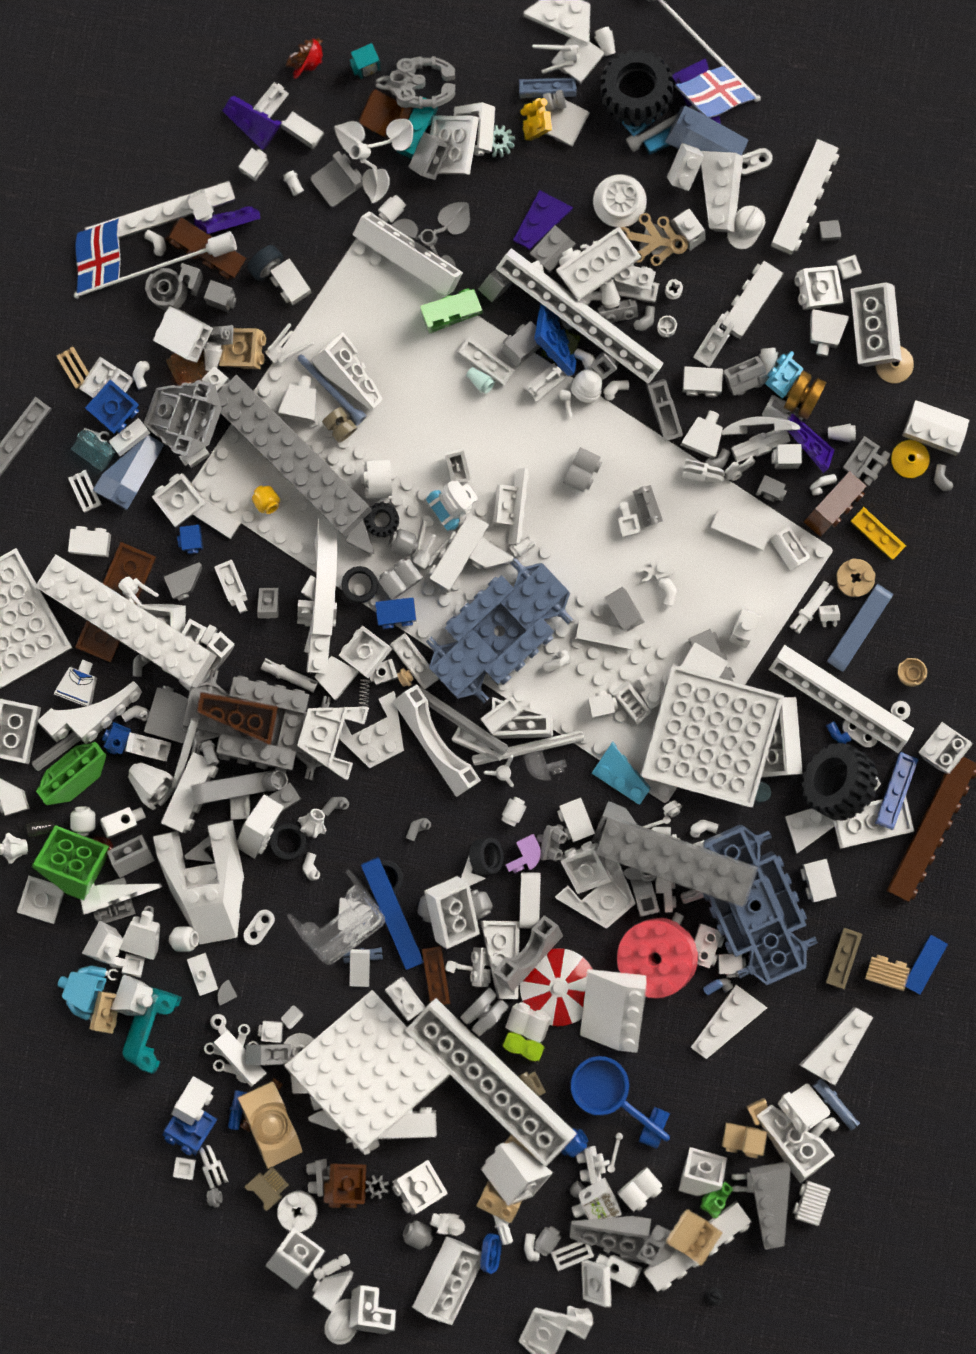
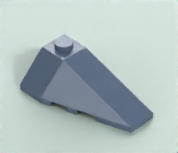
(703, 133)

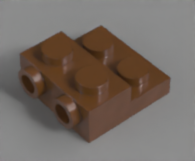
(346, 1185)

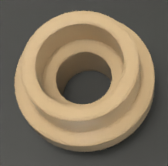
(405, 677)

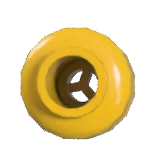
(265, 499)

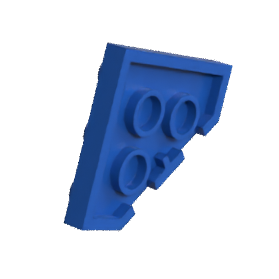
(554, 340)

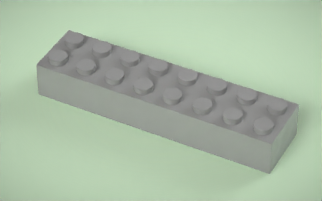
(677, 861)

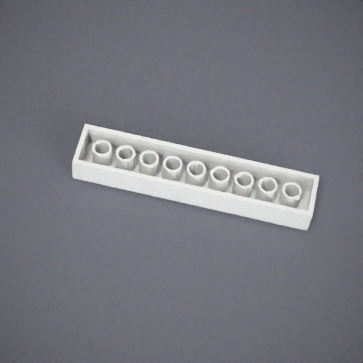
(126, 621)
(490, 1082)

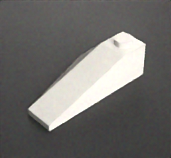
(342, 366)
(107, 895)

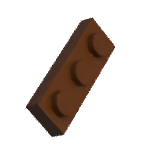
(436, 974)

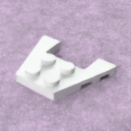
(322, 732)
(379, 740)
(606, 901)
(547, 1328)

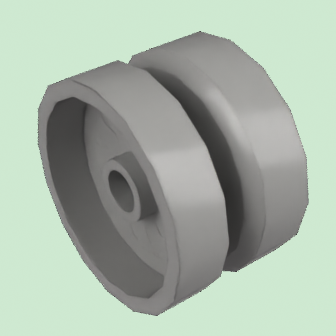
(487, 1014)

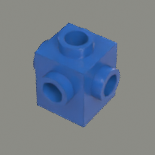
(117, 732)

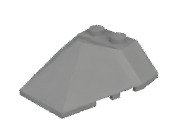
(184, 416)

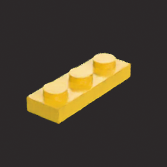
(878, 533)

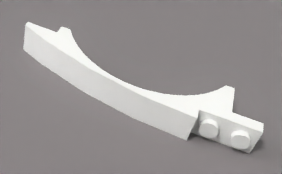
(322, 618)

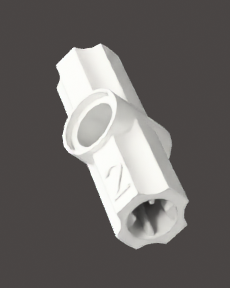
(759, 445)

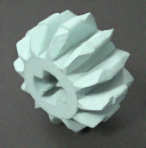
(506, 141)

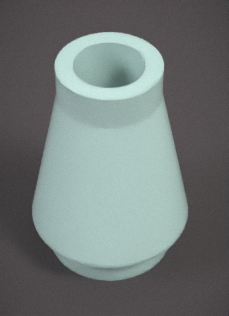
(481, 380)

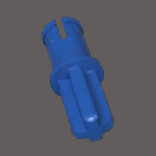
(236, 1112)

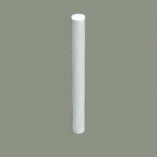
(185, 752)

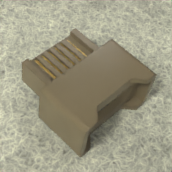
(268, 1187)

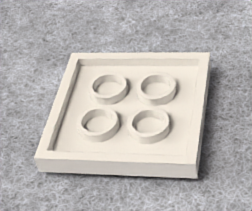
(461, 135)

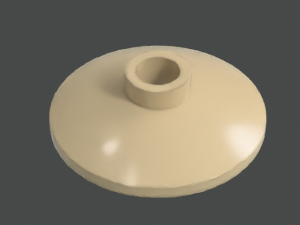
(898, 373)

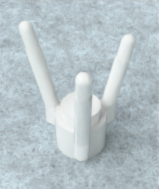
(569, 52)
(275, 351)
(423, 557)
(130, 588)
(503, 772)

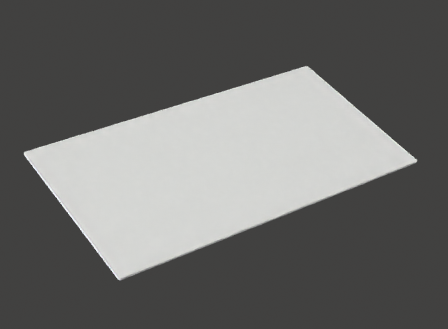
(577, 535)

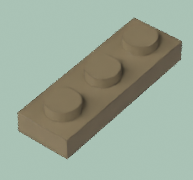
(843, 958)

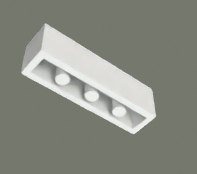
(752, 298)
(459, 551)

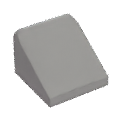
(830, 230)

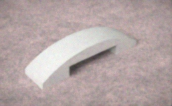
(740, 426)

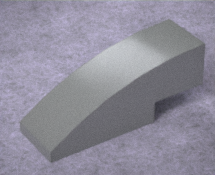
(664, 409)

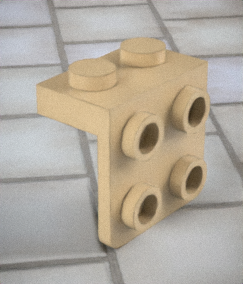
(694, 1236)

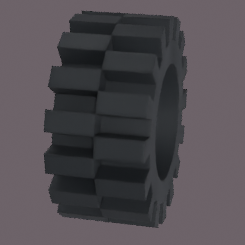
(393, 520)

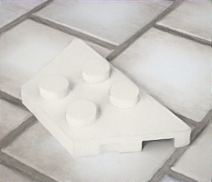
(563, 16)

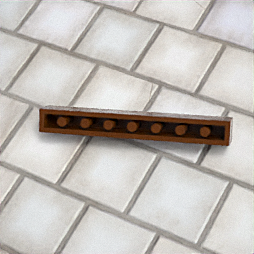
(930, 830)

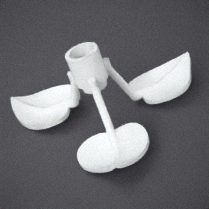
(351, 136)

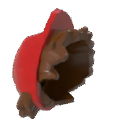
(307, 58)

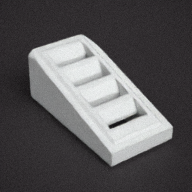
(619, 691)

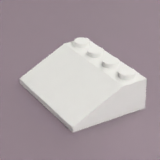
(613, 1009)

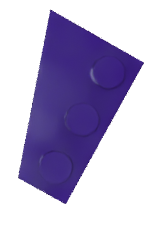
(254, 124)
(813, 445)

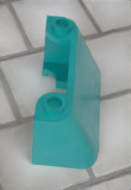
(134, 1047)

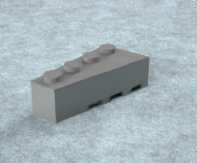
(771, 1199)

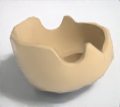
(912, 672)

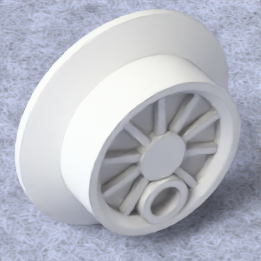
(619, 200)

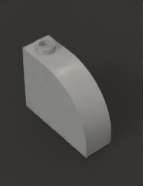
(167, 715)

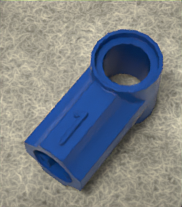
(648, 1137)

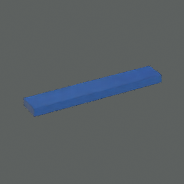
(392, 912)

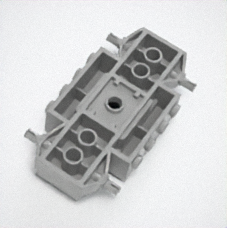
(247, 749)

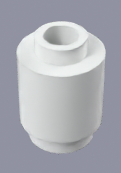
(391, 209)
(513, 811)

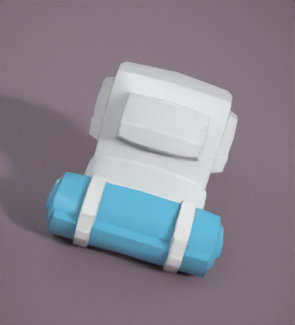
(451, 503)

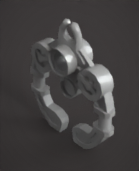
(404, 81)

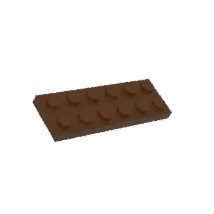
(126, 563)

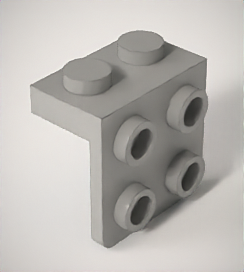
(337, 180)

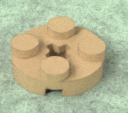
(845, 582)

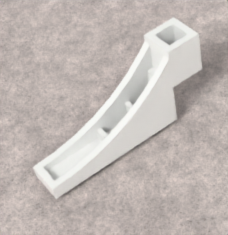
(89, 720)

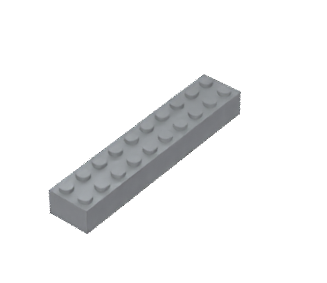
(292, 456)

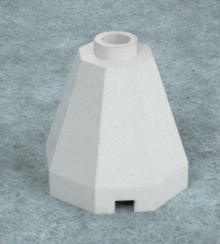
(151, 784)

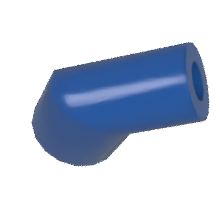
(836, 734)

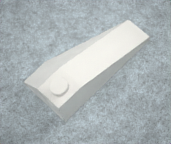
(802, 1152)

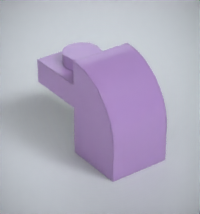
(531, 854)

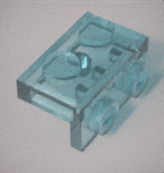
(93, 450)

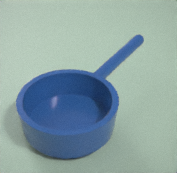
(602, 1087)

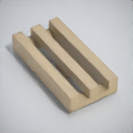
(67, 354)

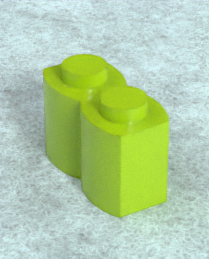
(528, 1048)

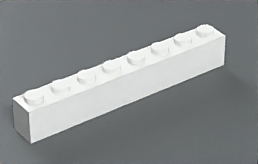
(841, 699)

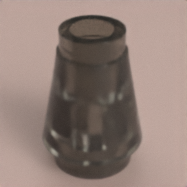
(39, 828)

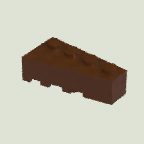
(192, 239)
(243, 715)

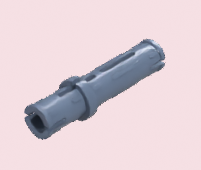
(835, 1103)

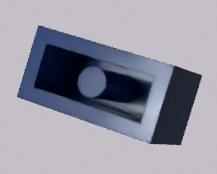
(396, 612)

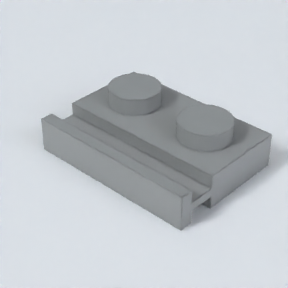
(551, 248)

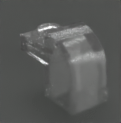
(537, 766)

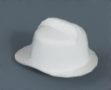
(747, 227)
(338, 1323)

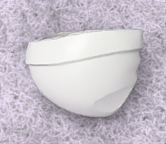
(587, 386)

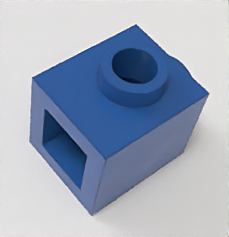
(190, 539)

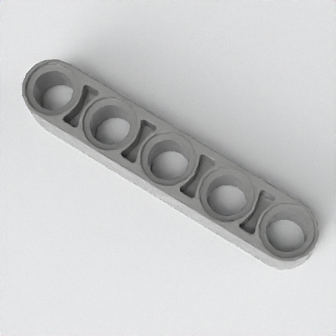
(228, 788)

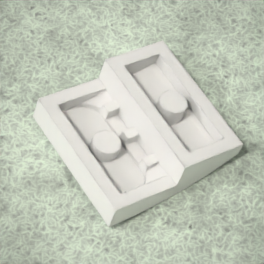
(588, 58)
(567, 123)
(101, 374)

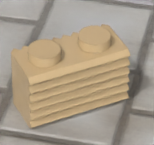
(888, 973)

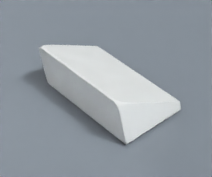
(775, 409)
(789, 548)

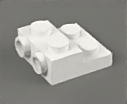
(819, 287)
(178, 499)
(365, 651)
(585, 867)
(419, 1188)

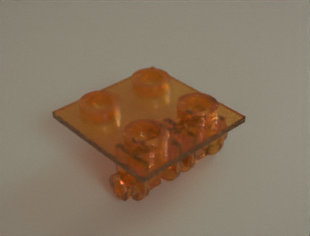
(186, 370)

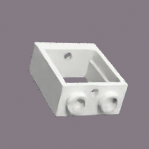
(486, 124)
(411, 1003)

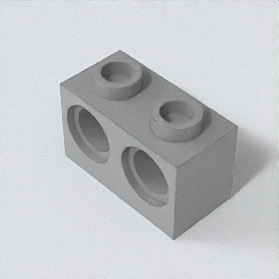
(268, 1054)

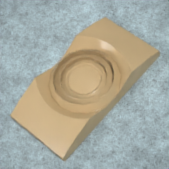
(270, 1124)

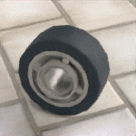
(264, 261)

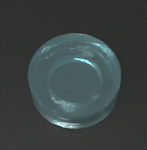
(763, 792)

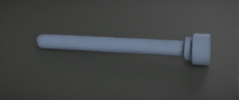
(355, 415)

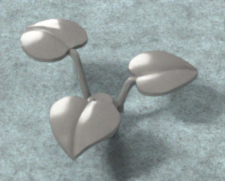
(453, 217)

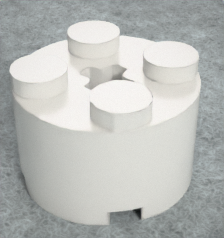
(377, 479)
(308, 1208)

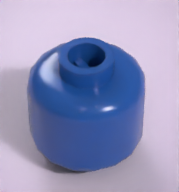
(576, 1145)

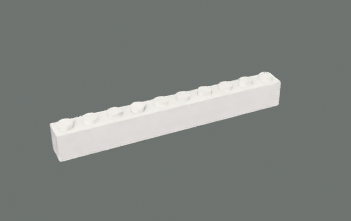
(579, 316)

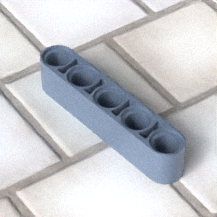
(860, 627)

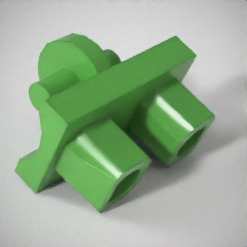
(715, 1201)

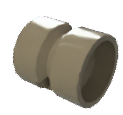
(343, 430)

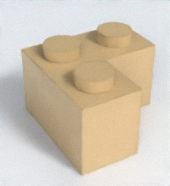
(744, 1138)

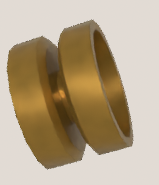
(805, 395)

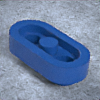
(490, 1253)

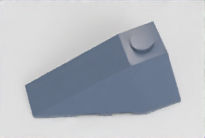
(126, 476)

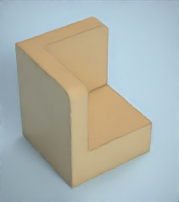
(756, 1108)

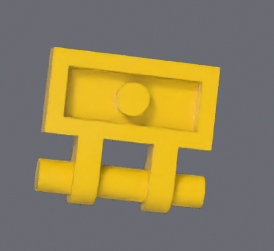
(538, 119)

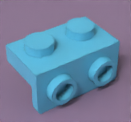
(784, 374)

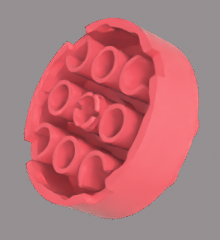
(674, 946)

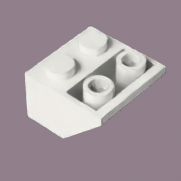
(945, 748)

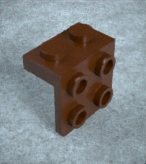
(381, 111)

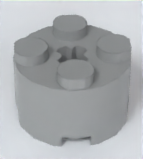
(162, 280)

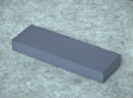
(537, 87)

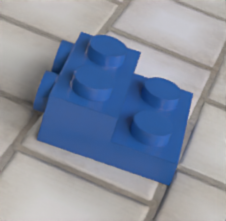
(112, 407)
(189, 1136)

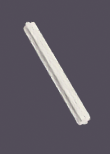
(533, 747)

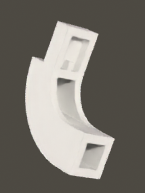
(221, 647)

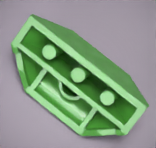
(72, 774)

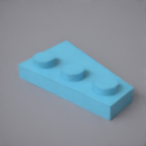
(619, 774)

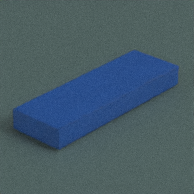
(925, 964)

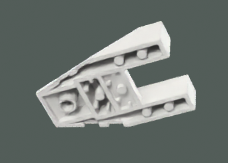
(209, 892)

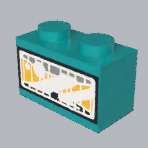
(365, 61)

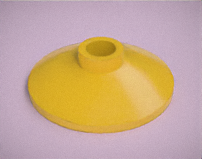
(905, 467)

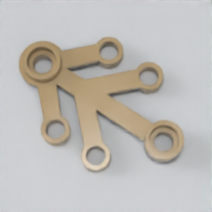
(656, 239)

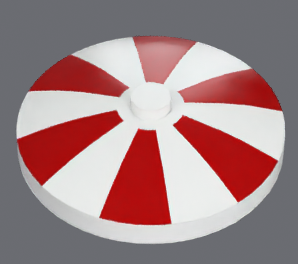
(557, 986)

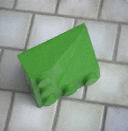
(71, 861)

